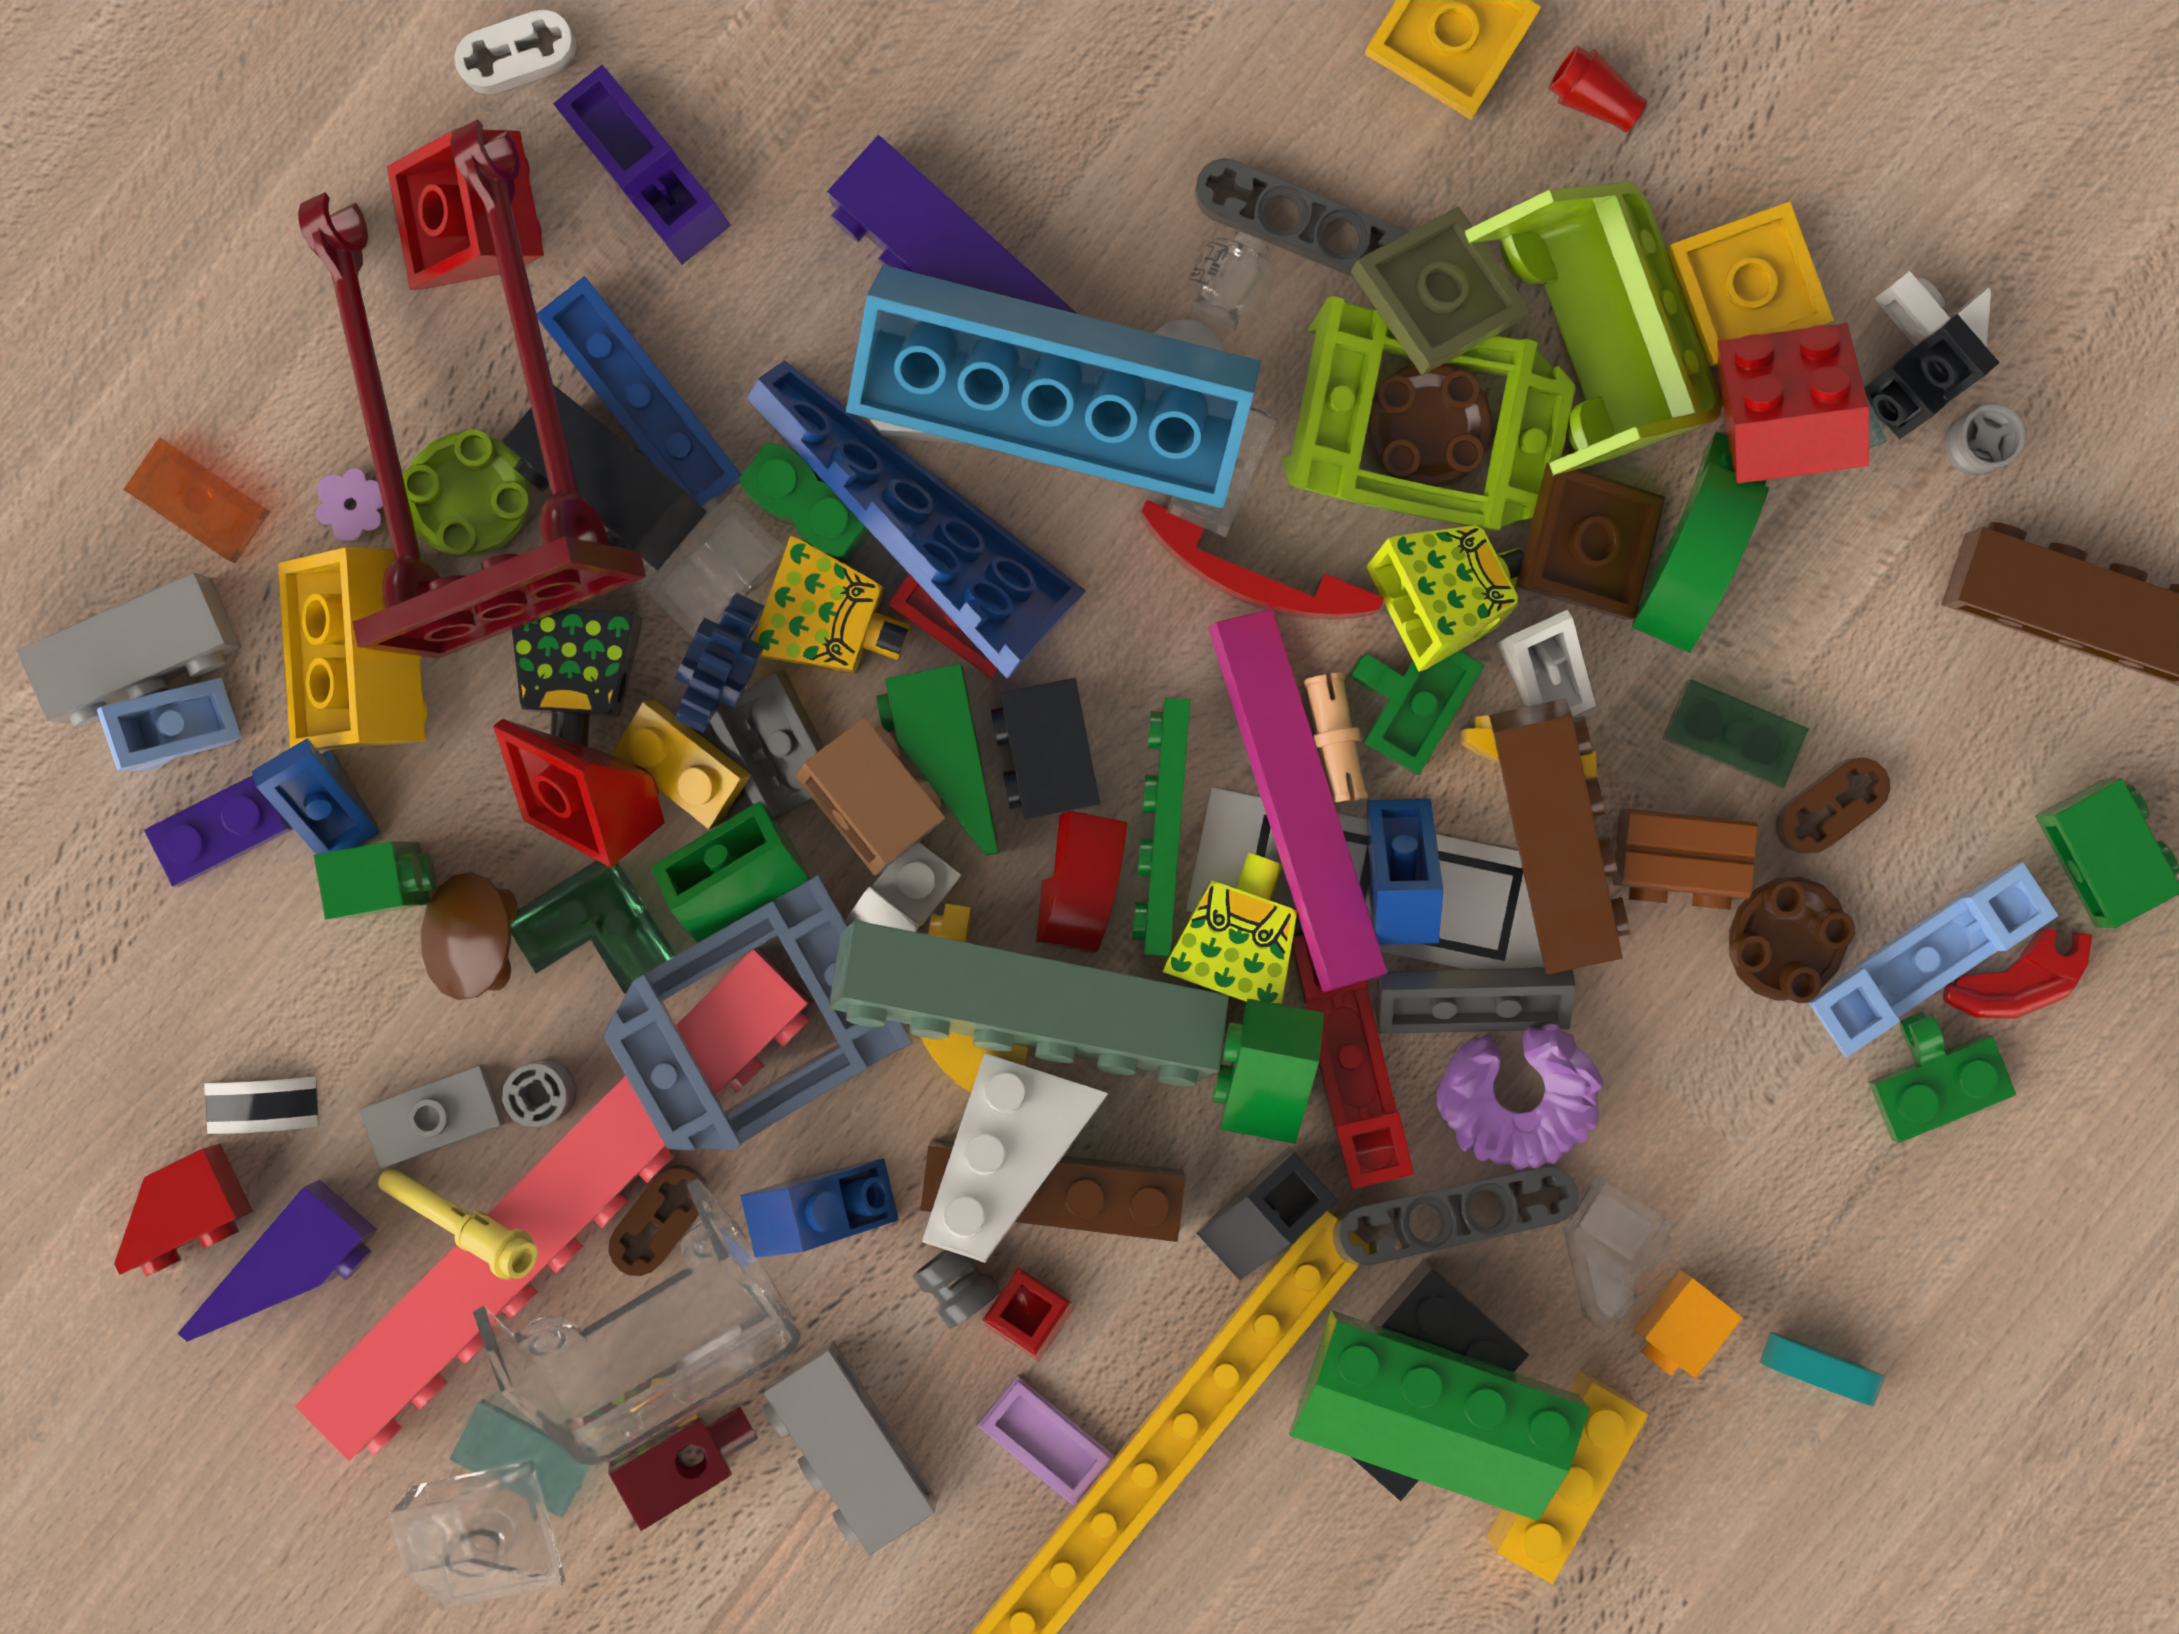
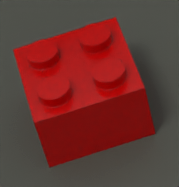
(1793, 403)

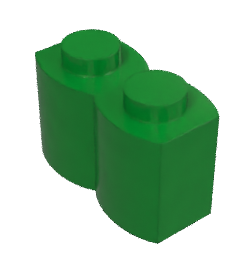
(794, 495)

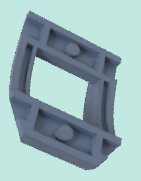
(666, 1070)

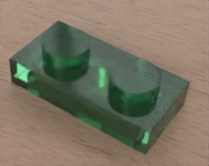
(1735, 733)

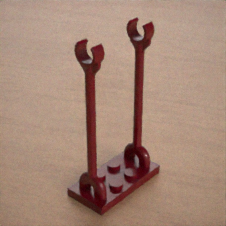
(576, 562)

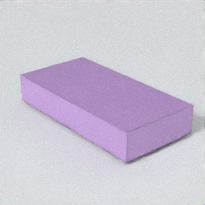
(1045, 1440)

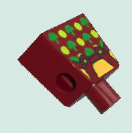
(657, 1485)

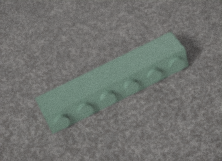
(1028, 1003)

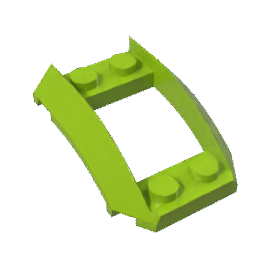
(1339, 406)

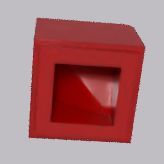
(1028, 1314)

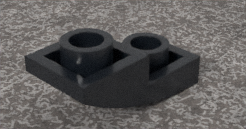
(1929, 376)

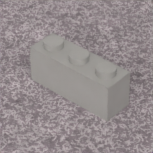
(130, 650)
(848, 1449)

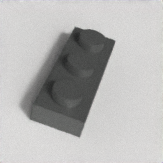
(1474, 1000)

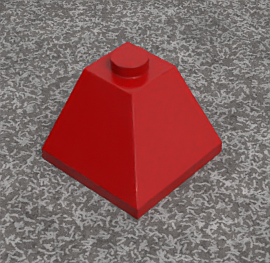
(579, 792)

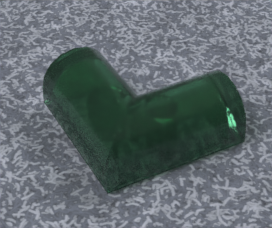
(595, 907)

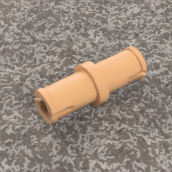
(1336, 737)

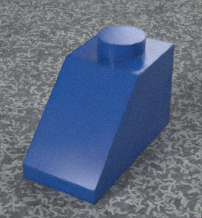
(1404, 871)

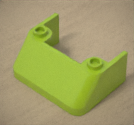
(1616, 314)

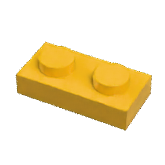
(682, 763)

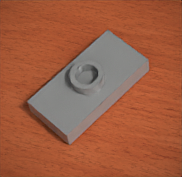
(431, 1116)

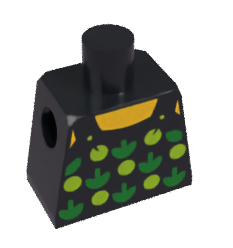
(576, 667)

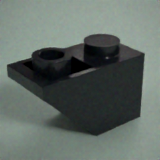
(1267, 1214)

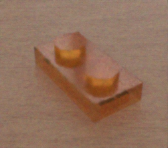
(197, 500)

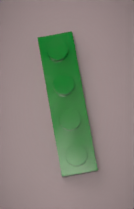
(1160, 854)

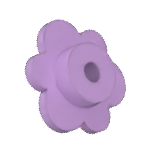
(338, 493)

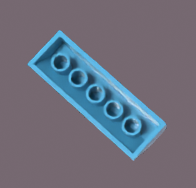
(1051, 386)

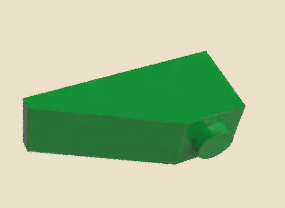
(939, 735)

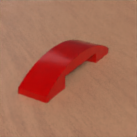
(1331, 600)
(1355, 1079)

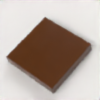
(1590, 542)

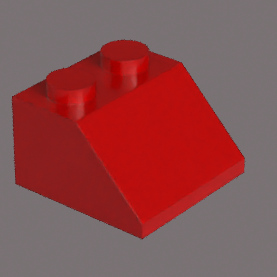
(445, 219)

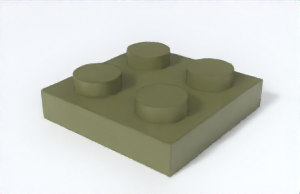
(1439, 291)

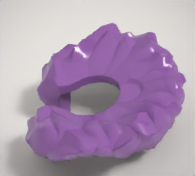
(1531, 1137)

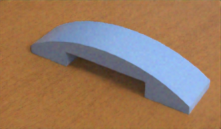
(1931, 956)

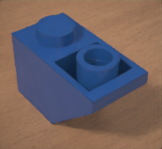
(819, 1209)

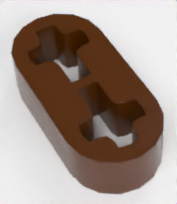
(1842, 817)
(646, 1211)

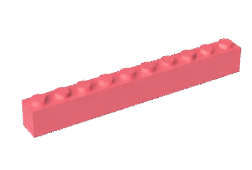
(554, 1204)

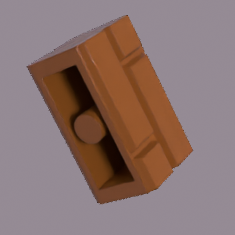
(1685, 855)

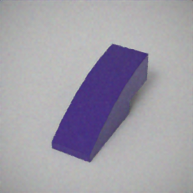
(642, 164)

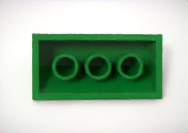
(1439, 1416)

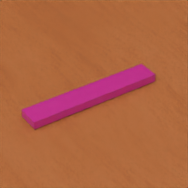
(1297, 800)

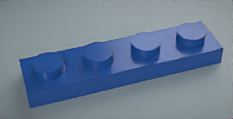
(637, 392)

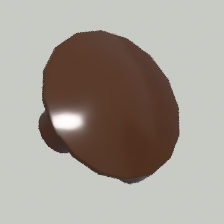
(1430, 425)
(468, 936)
(1789, 939)

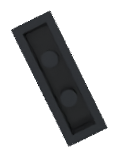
(629, 493)

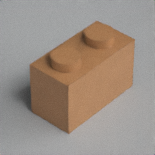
(871, 794)

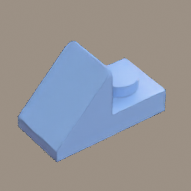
(168, 725)

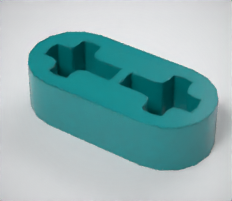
(1822, 1369)

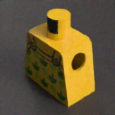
(825, 614)

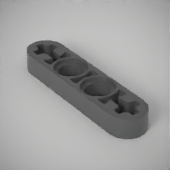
(1315, 213)
(1456, 1221)

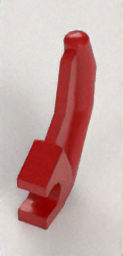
(2028, 984)

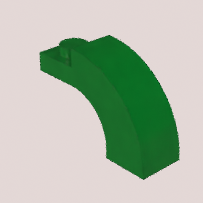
(1702, 551)

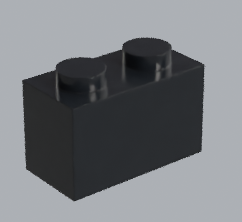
(1047, 749)

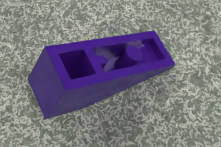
(298, 1252)

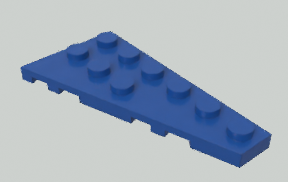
(958, 554)

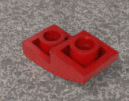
(1084, 882)

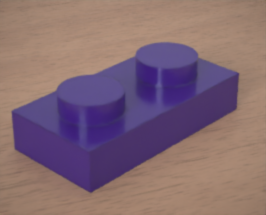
(215, 831)

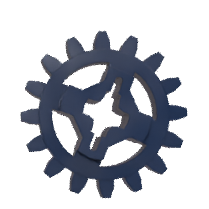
(719, 662)

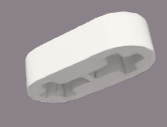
(511, 37)

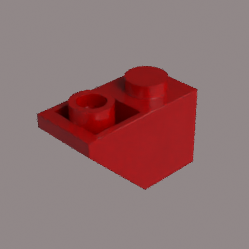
(182, 1204)

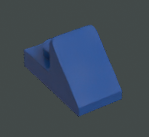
(316, 798)

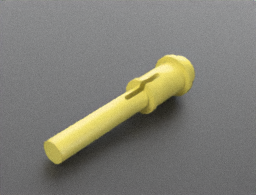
(506, 1250)

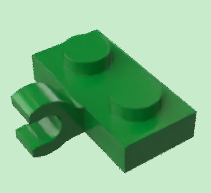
(1416, 705)
(1940, 1082)

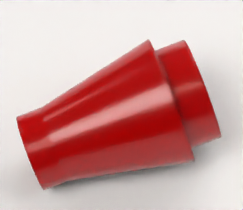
(1596, 89)

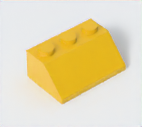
(333, 687)

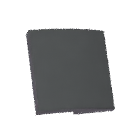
(769, 740)

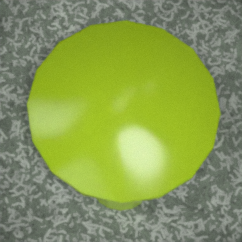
(467, 494)

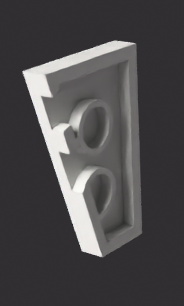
(1005, 1148)

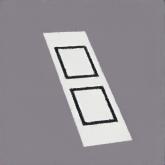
(1484, 887)

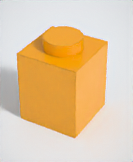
(1685, 1326)

